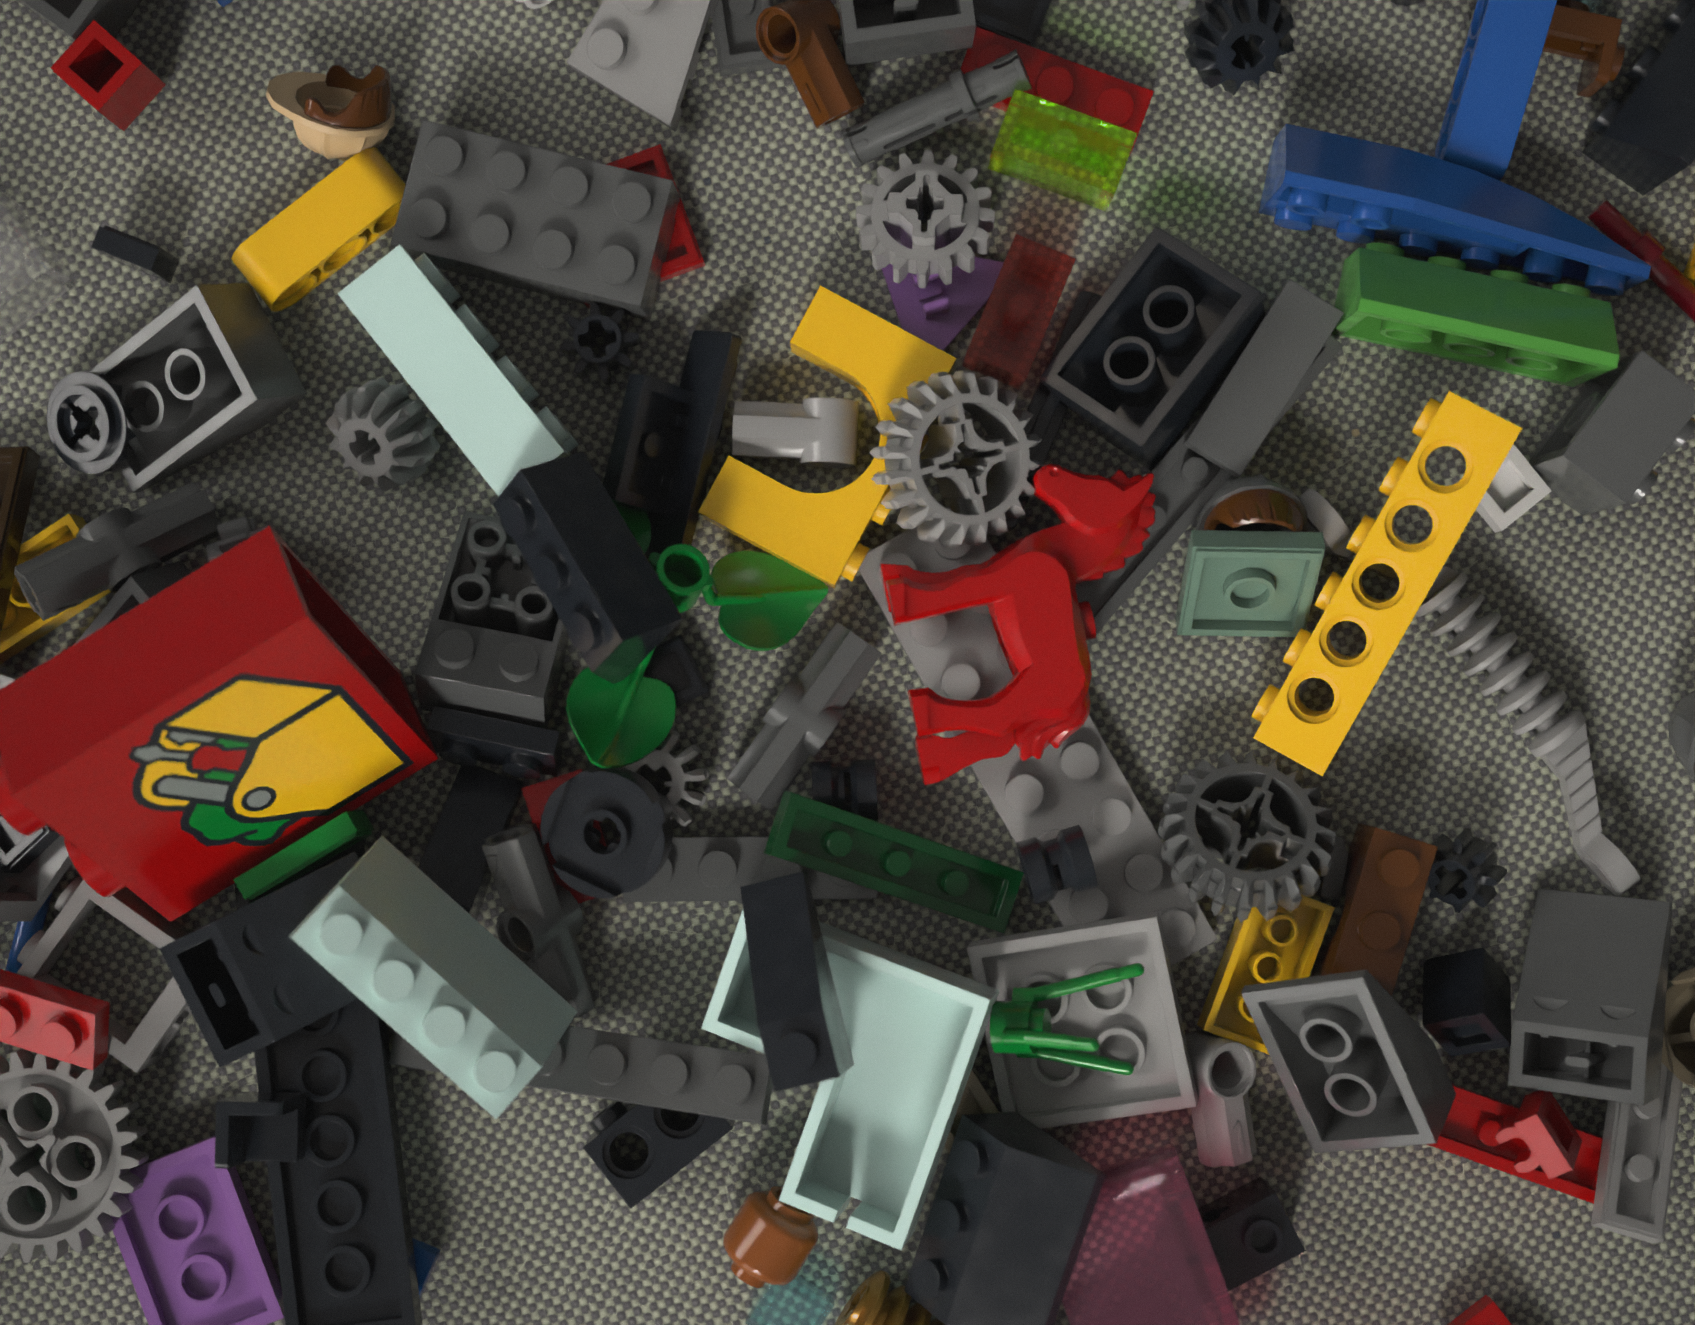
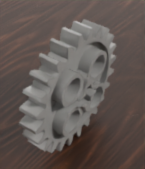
(80, 1113)

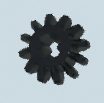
(1238, 41)

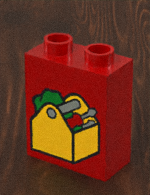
(206, 730)

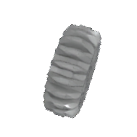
(974, 506)

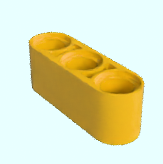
(322, 230)

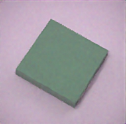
(1248, 583)

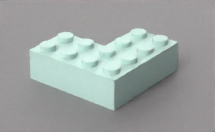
(890, 1114)

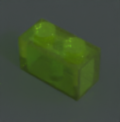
(1061, 150)

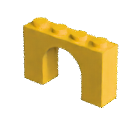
(825, 529)

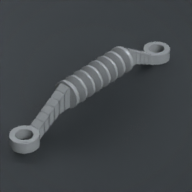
(1560, 739)

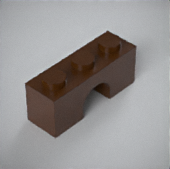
(1382, 900)

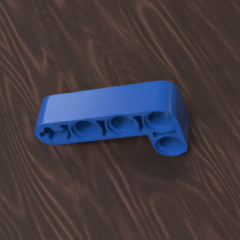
(1493, 83)

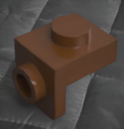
(1586, 37)

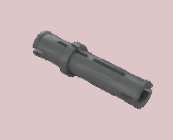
(926, 113)

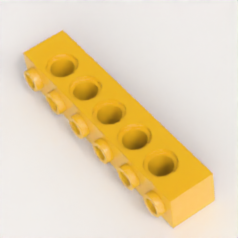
(1314, 735)

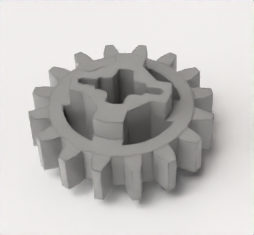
(956, 226)

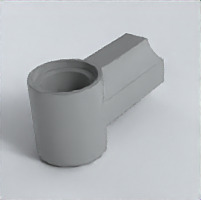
(816, 432)
(1223, 1110)

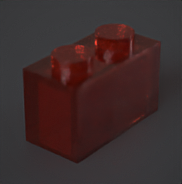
(1018, 312)

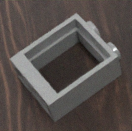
(170, 1009)

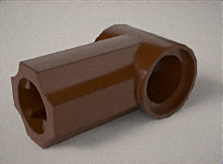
(805, 39)

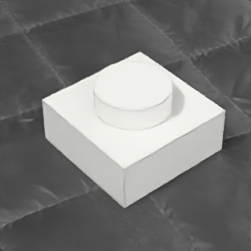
(1511, 492)

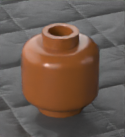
(769, 1239)

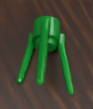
(1026, 1029)

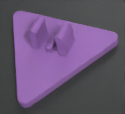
(940, 309)

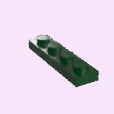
(893, 862)

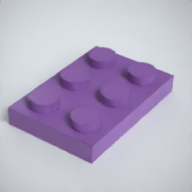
(196, 1244)

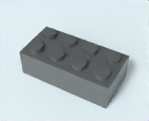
(537, 219)

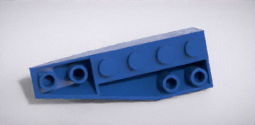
(1433, 207)

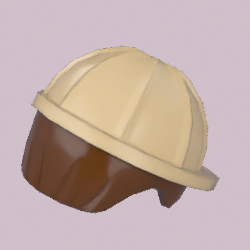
(335, 110)

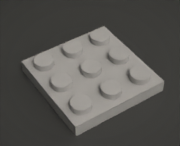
(1130, 1019)

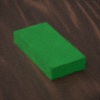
(305, 854)

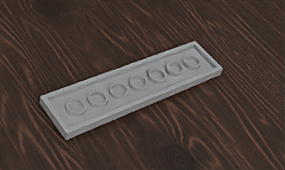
(1062, 789)

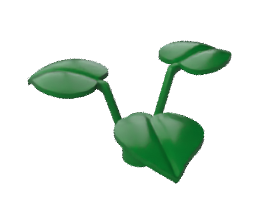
(760, 609)

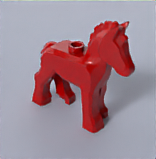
(1034, 618)

